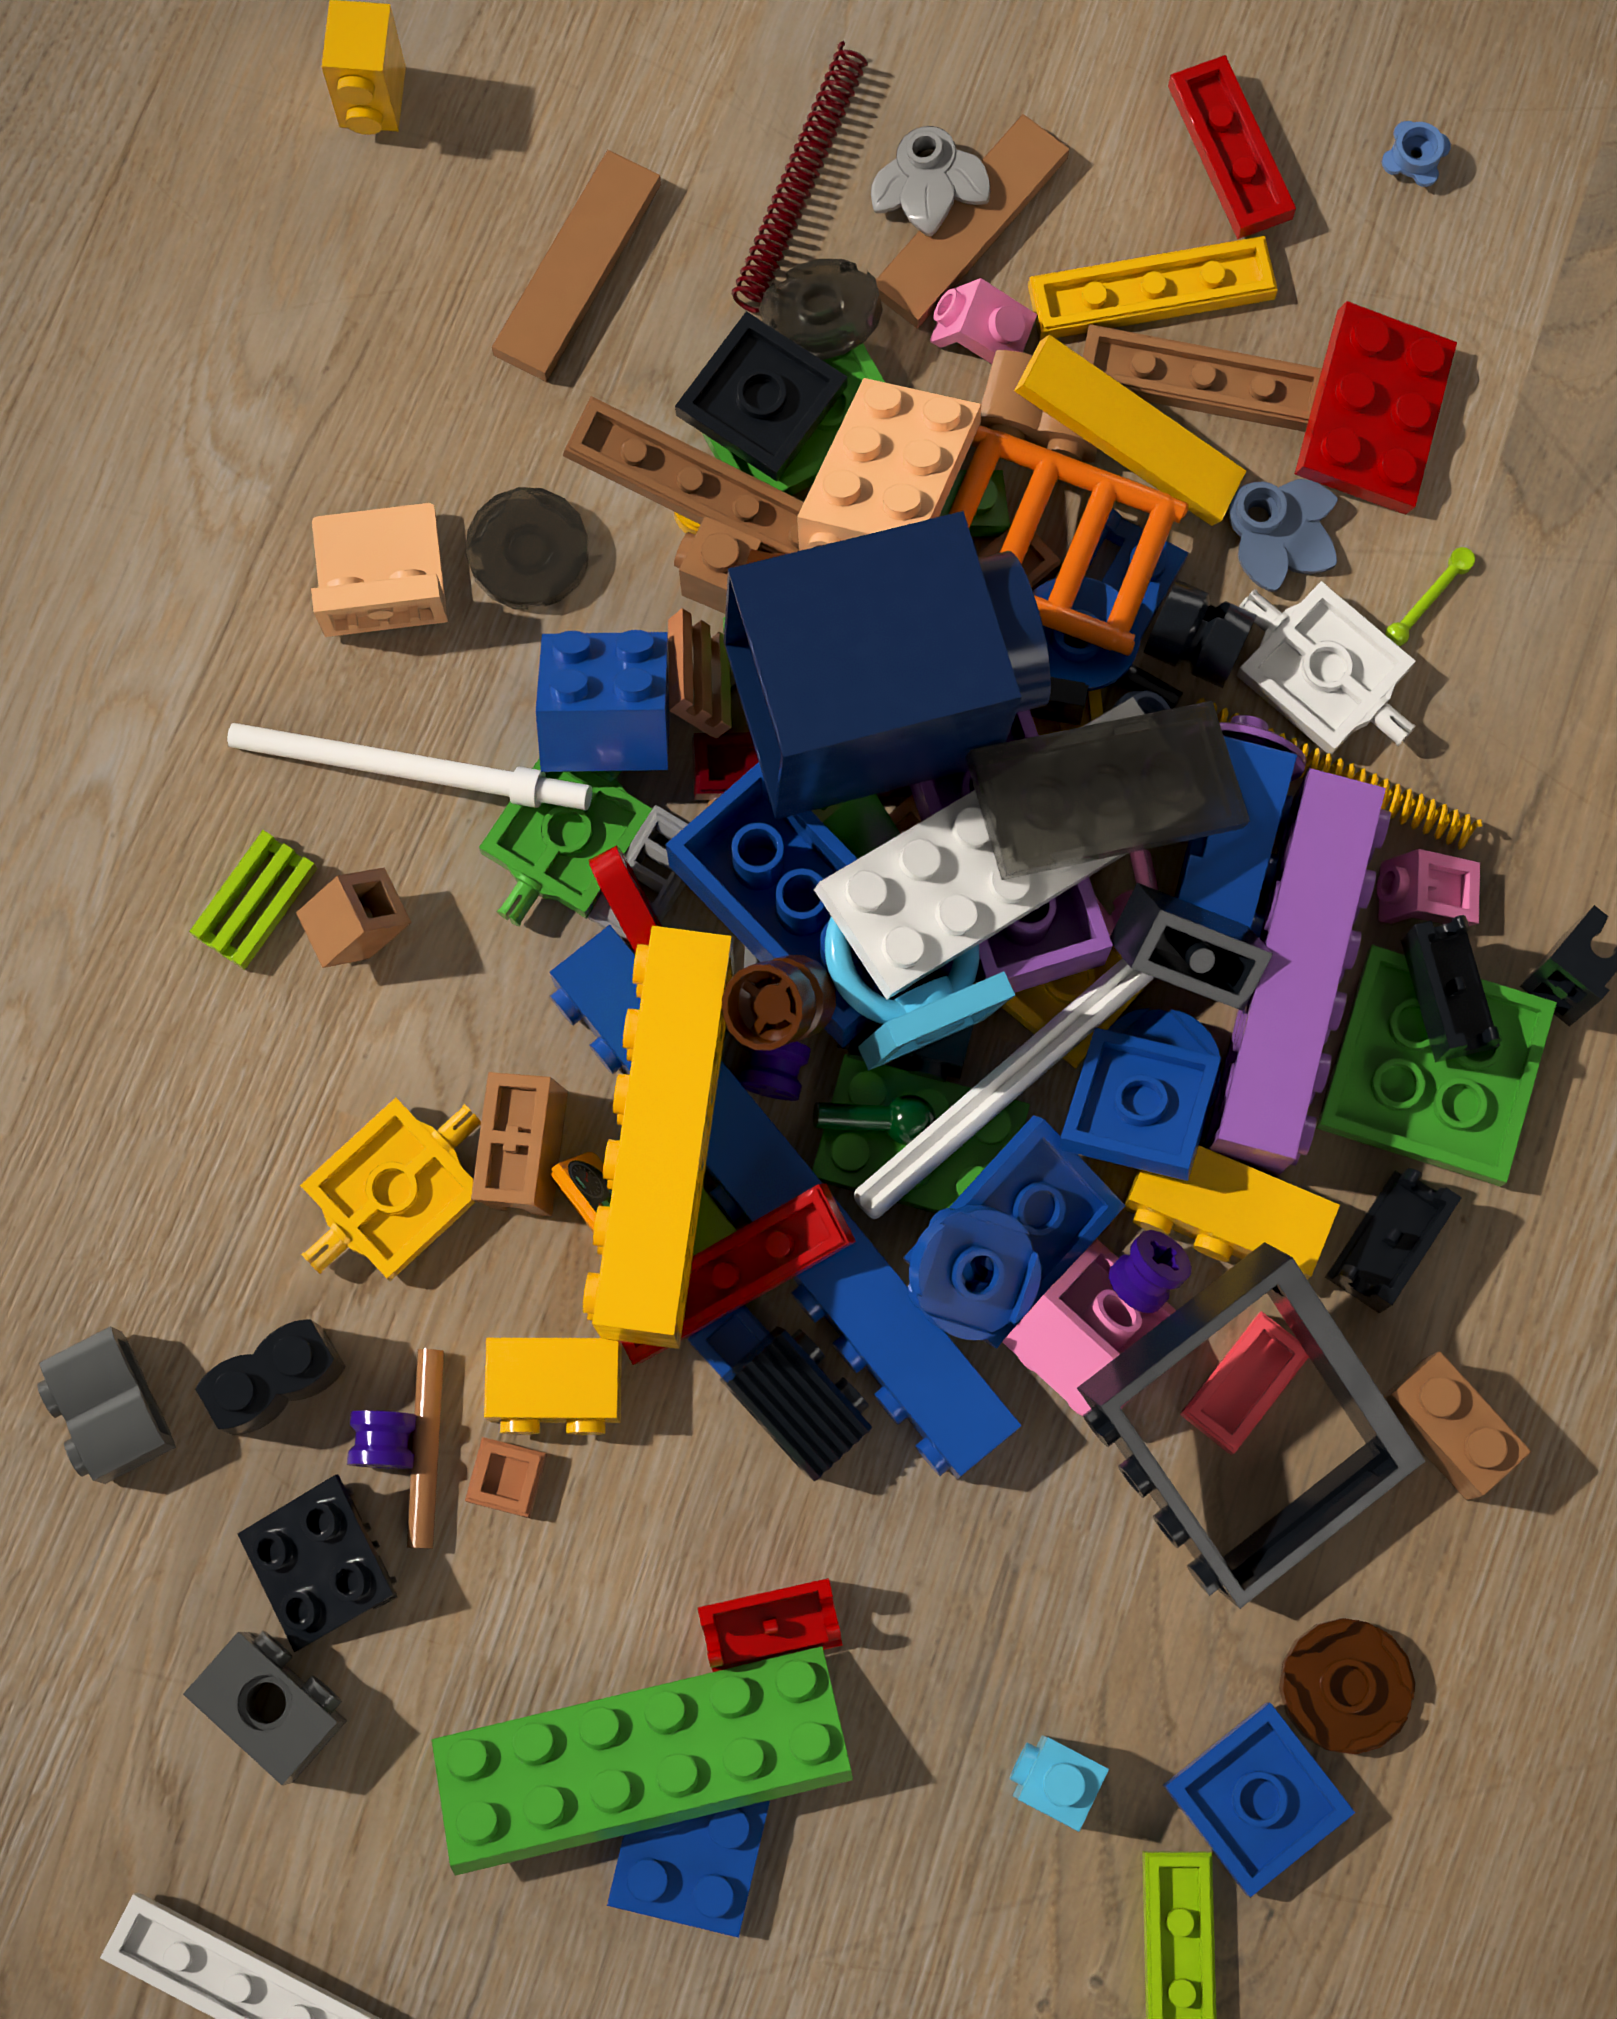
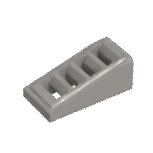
(643, 845)

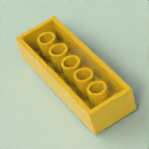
(663, 1139)

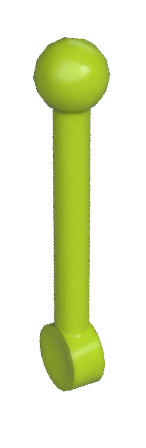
(1459, 563)

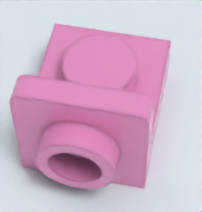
(1428, 888)

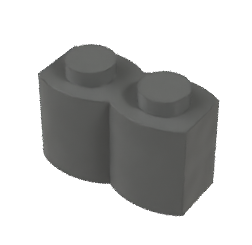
(105, 1406)

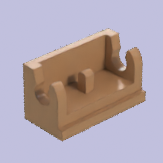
(519, 1142)

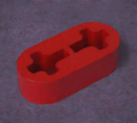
(625, 895)

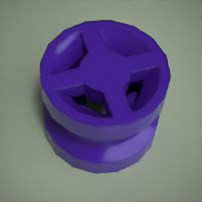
(776, 1071)
(1150, 1271)
(381, 1439)

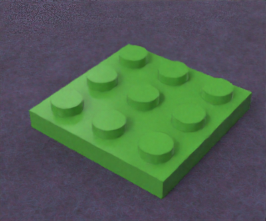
(1442, 1113)

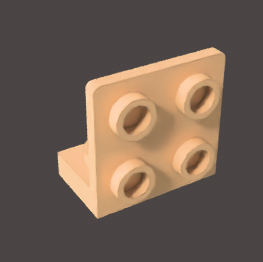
(378, 570)

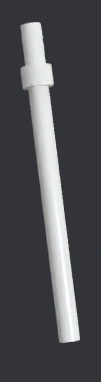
(523, 786)

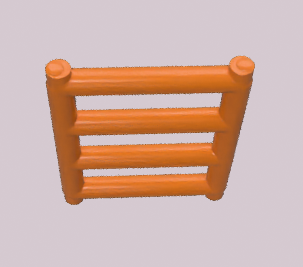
(1105, 489)

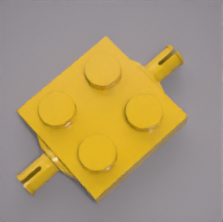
(391, 1189)

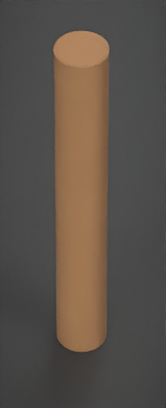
(425, 1449)

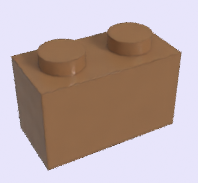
(1455, 1426)

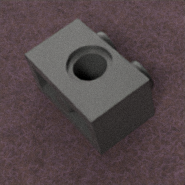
(228, 1696)

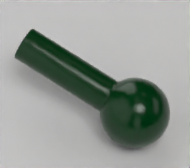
(902, 1119)

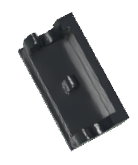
(1572, 971)
(1449, 989)
(1392, 1239)

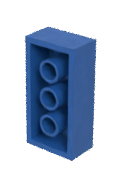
(763, 880)

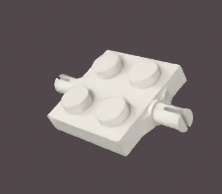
(1326, 668)

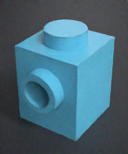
(1057, 1781)

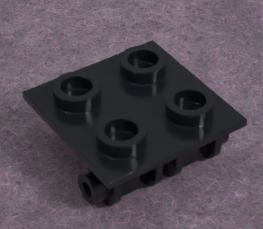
(317, 1563)

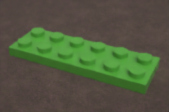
(639, 1760)

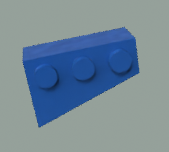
(1233, 867)

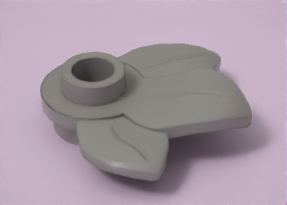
(929, 184)

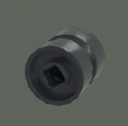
(1199, 633)

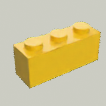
(1233, 1210)

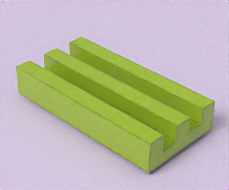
(235, 884)

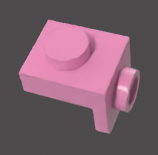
(981, 320)

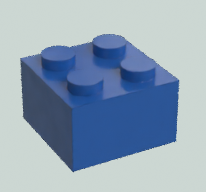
(603, 701)

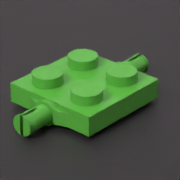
(552, 844)

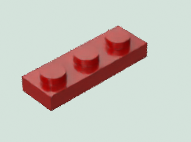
(1231, 147)

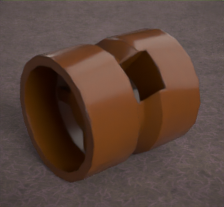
(778, 1002)

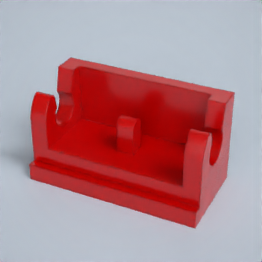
(770, 1625)

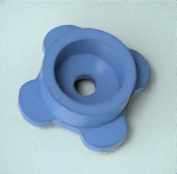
(1422, 138)

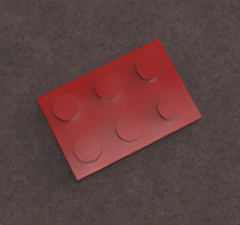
(1376, 408)

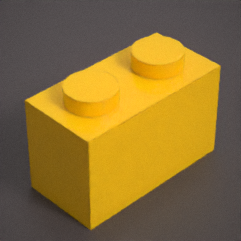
(363, 66)
(553, 1383)

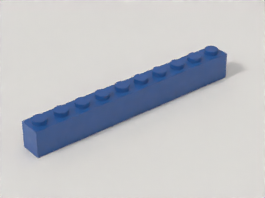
(856, 1288)

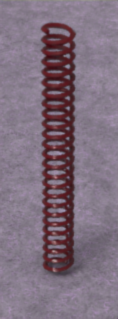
(800, 173)

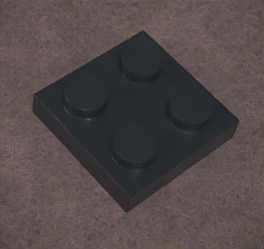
(761, 396)

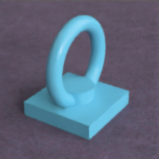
(920, 1014)

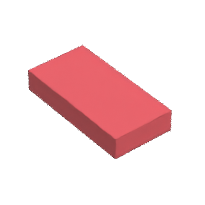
(1245, 1383)

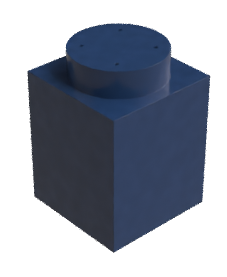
(881, 660)

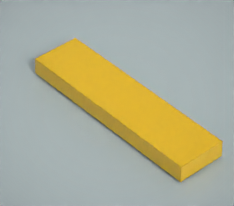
(1153, 287)
(1129, 430)

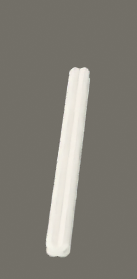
(999, 1088)

